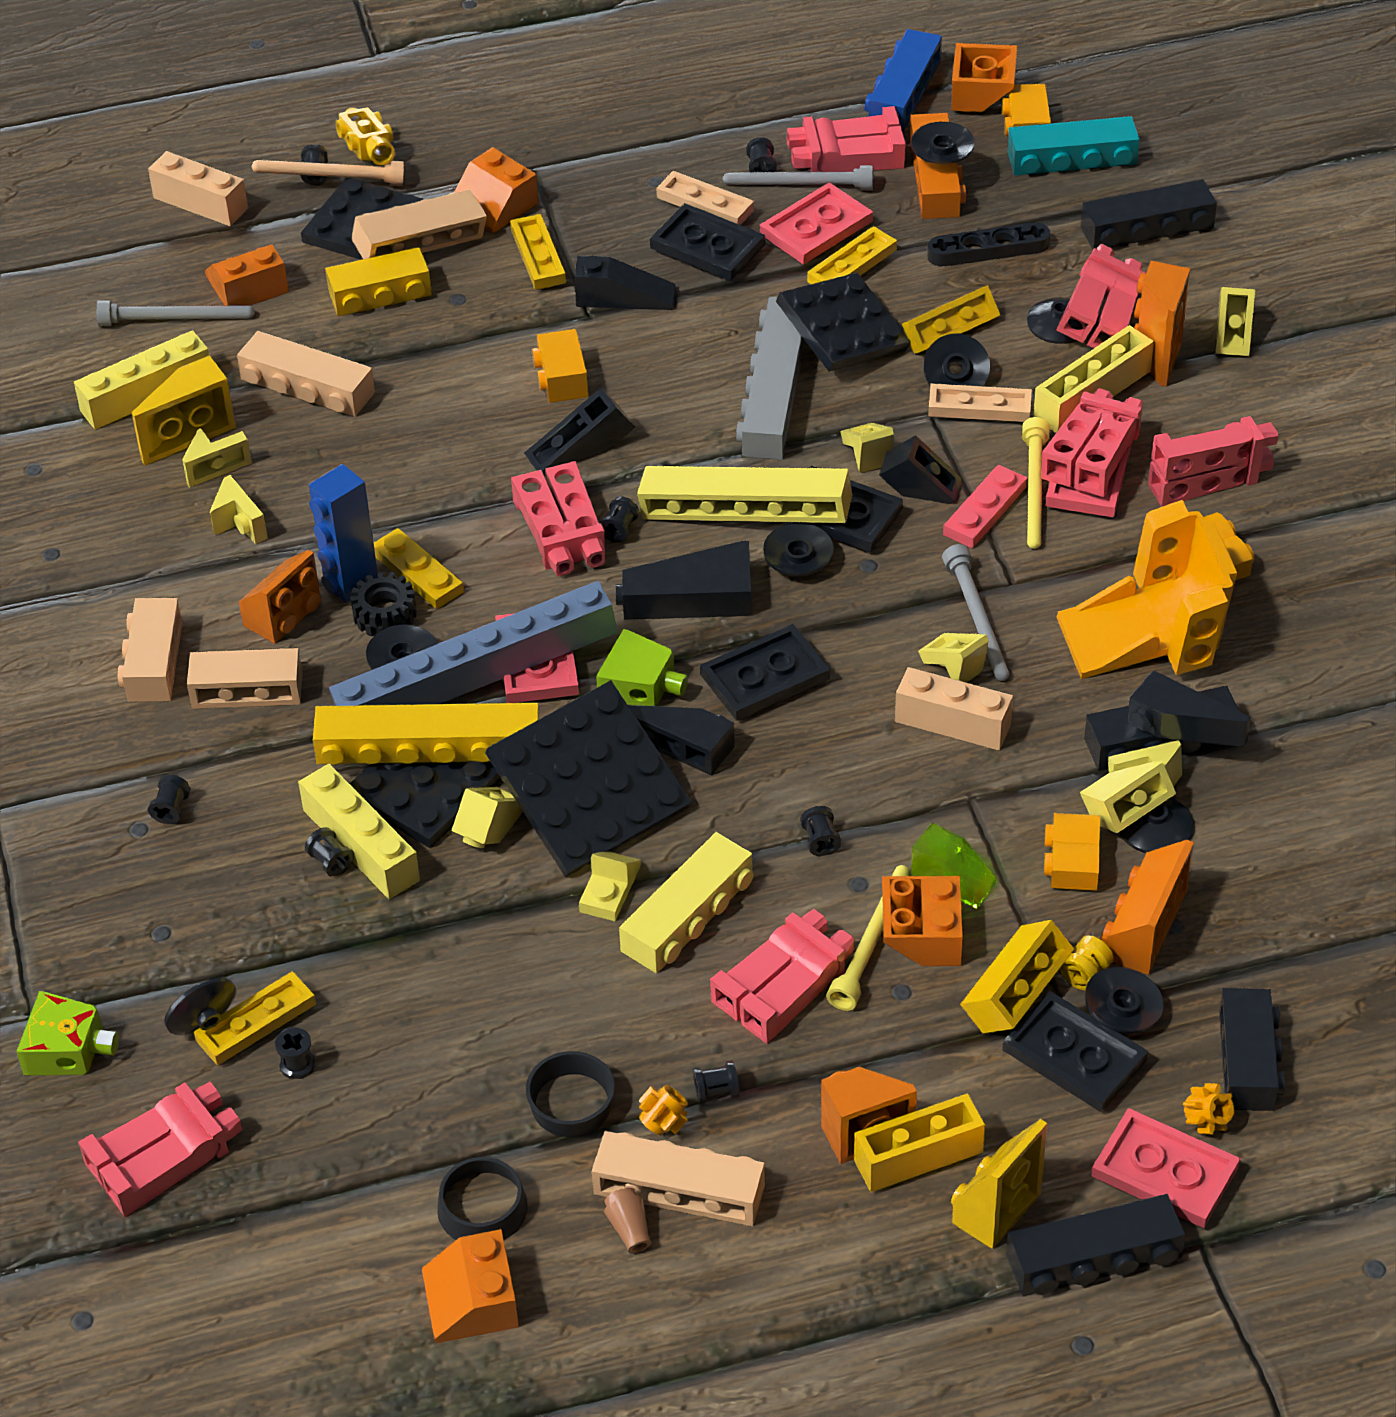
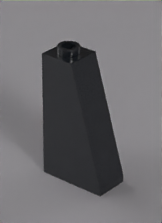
(689, 585)

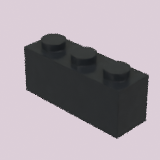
(1250, 1048)

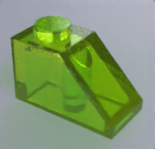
(948, 854)

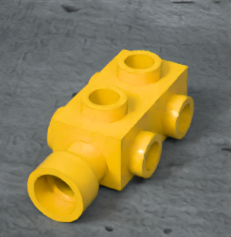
(366, 135)

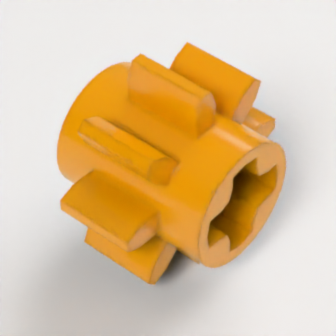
(1208, 1108)
(663, 1110)

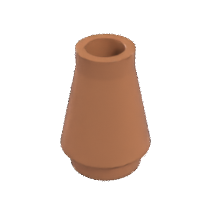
(627, 1216)

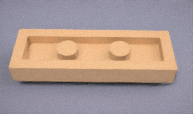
(717, 201)
(979, 402)

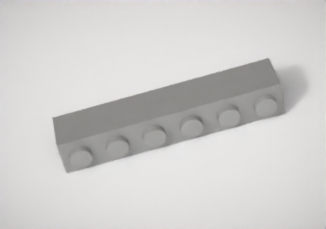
(771, 386)

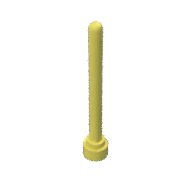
(1035, 434)
(846, 990)

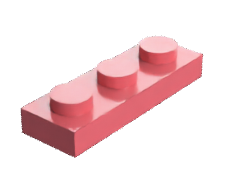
(985, 506)

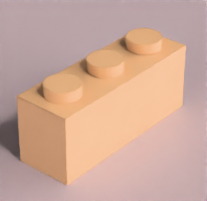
(198, 188)
(151, 649)
(244, 678)
(953, 708)

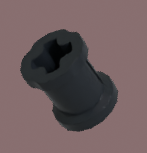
(760, 153)
(314, 154)
(619, 518)
(169, 799)
(820, 830)
(329, 851)
(295, 1053)
(716, 1081)

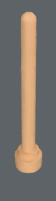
(391, 173)

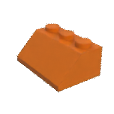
(1162, 314)
(1149, 906)

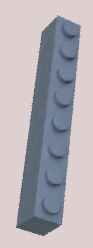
(485, 652)

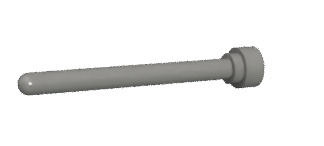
(861, 178)
(111, 313)
(959, 563)

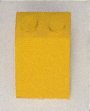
(185, 402)
(1002, 1187)

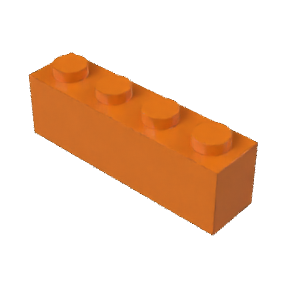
(937, 183)

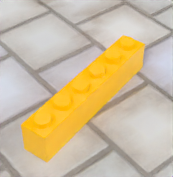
(415, 731)

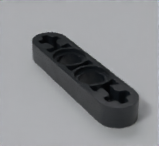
(1033, 236)

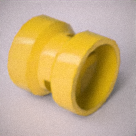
(1089, 958)

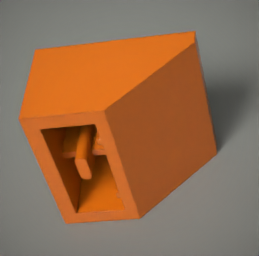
(282, 598)
(923, 918)

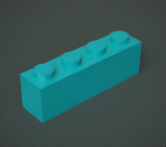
(1073, 145)

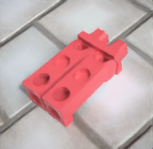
(848, 143)
(1102, 278)
(1092, 442)
(1210, 460)
(560, 518)
(782, 974)
(160, 1146)

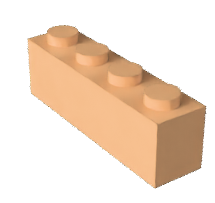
(421, 224)
(306, 373)
(680, 1177)

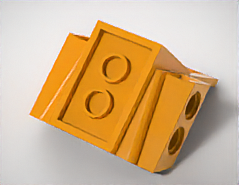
(1176, 611)

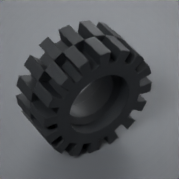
(383, 590)

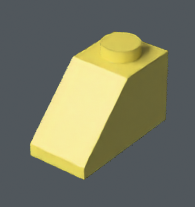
(1235, 321)
(1128, 794)
(486, 815)

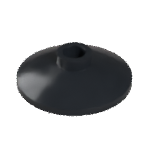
(942, 142)
(1045, 318)
(956, 350)
(798, 549)
(397, 643)
(1160, 827)
(1124, 1000)
(200, 1006)

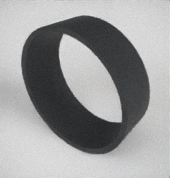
(570, 1063)
(508, 1223)

